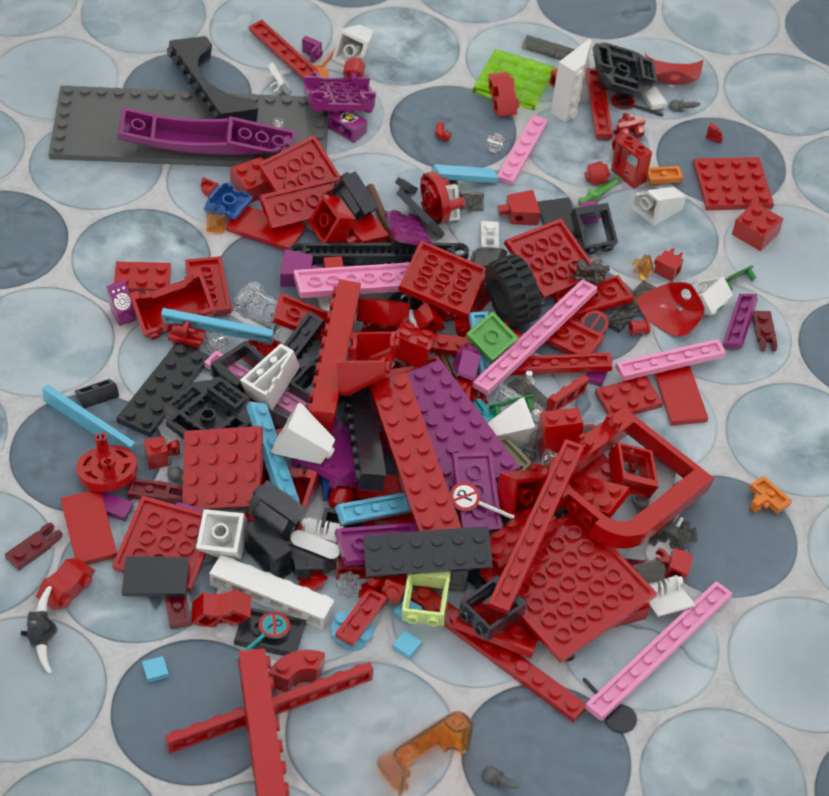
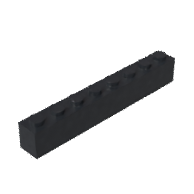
(365, 441)

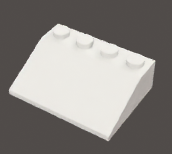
(570, 83)

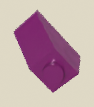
(467, 361)

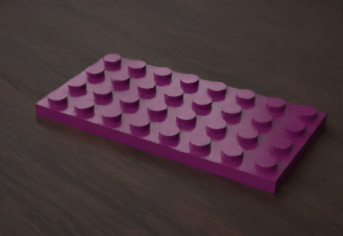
(455, 421)

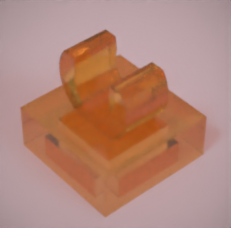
(215, 222)
(643, 267)

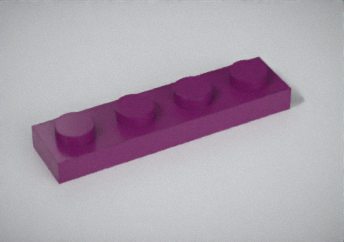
(740, 321)

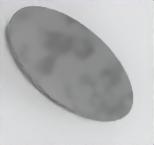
(665, 481)

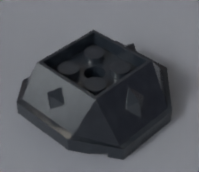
(623, 70)
(207, 406)

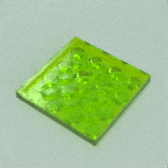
(529, 77)

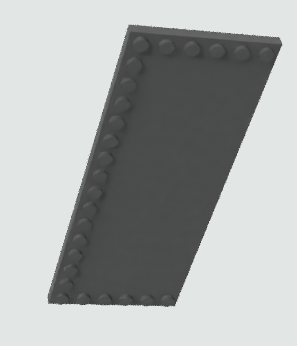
(90, 117)

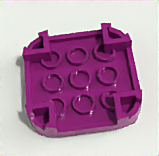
(339, 93)
(340, 464)

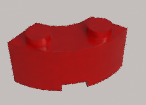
(503, 94)
(66, 583)
(216, 609)
(297, 668)

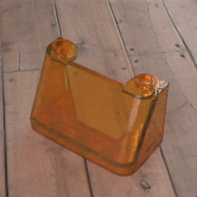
(447, 732)

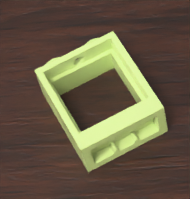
(433, 580)

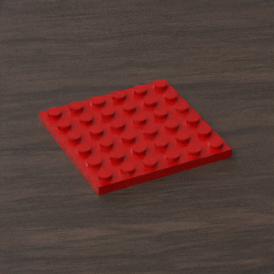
(576, 589)

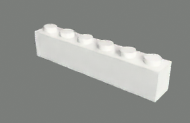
(272, 591)

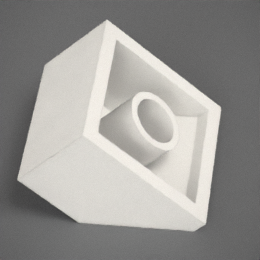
(712, 293)
(222, 534)

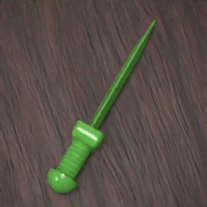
(594, 194)

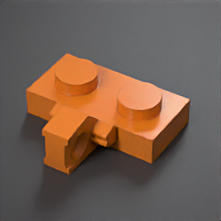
(768, 496)

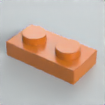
(664, 175)

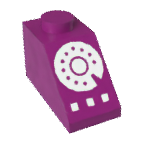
(121, 303)

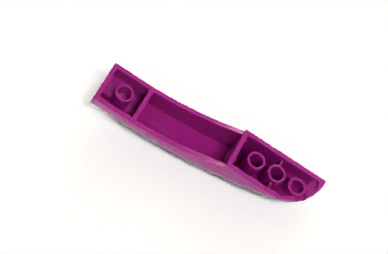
(202, 136)

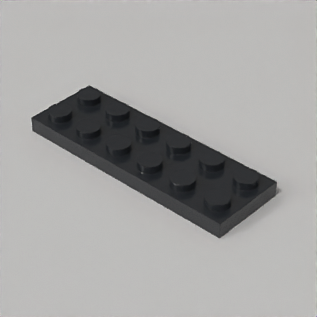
(171, 377)
(427, 552)

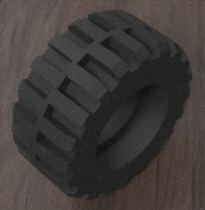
(513, 290)

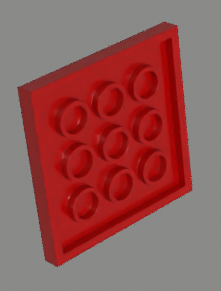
(297, 166)
(732, 183)
(550, 255)
(442, 279)
(222, 467)
(163, 531)

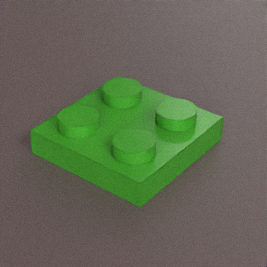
(491, 337)

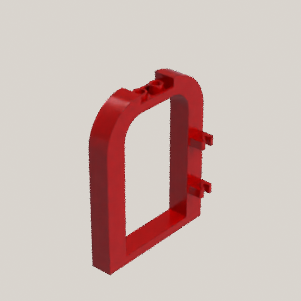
(660, 512)

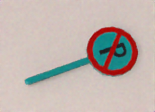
(272, 625)

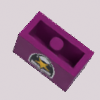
(347, 125)

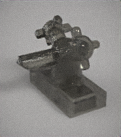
(675, 534)

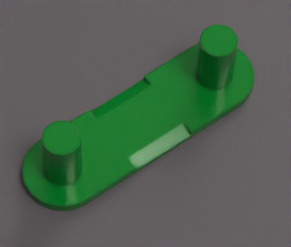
(748, 270)
(528, 399)

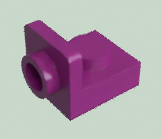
(312, 48)

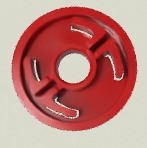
(436, 197)
(106, 466)

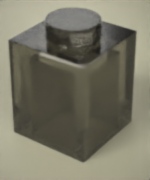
(651, 570)

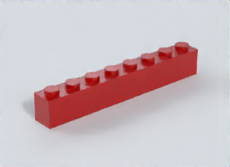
(262, 724)

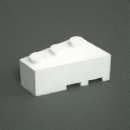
(271, 376)

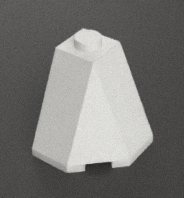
(352, 43)
(658, 204)
(304, 438)

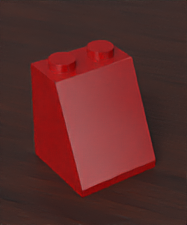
(556, 427)

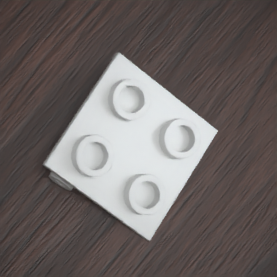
(311, 527)
(670, 596)

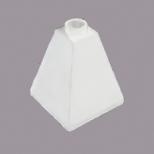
(514, 423)

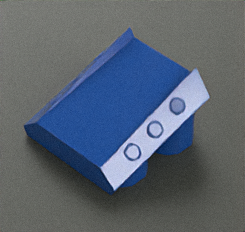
(228, 201)

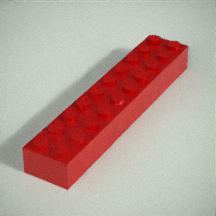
(335, 345)
(413, 454)

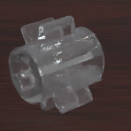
(495, 143)
(216, 342)
(348, 584)

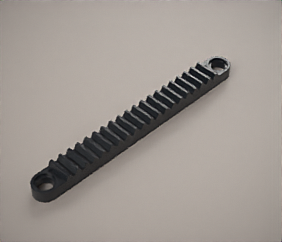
(371, 251)

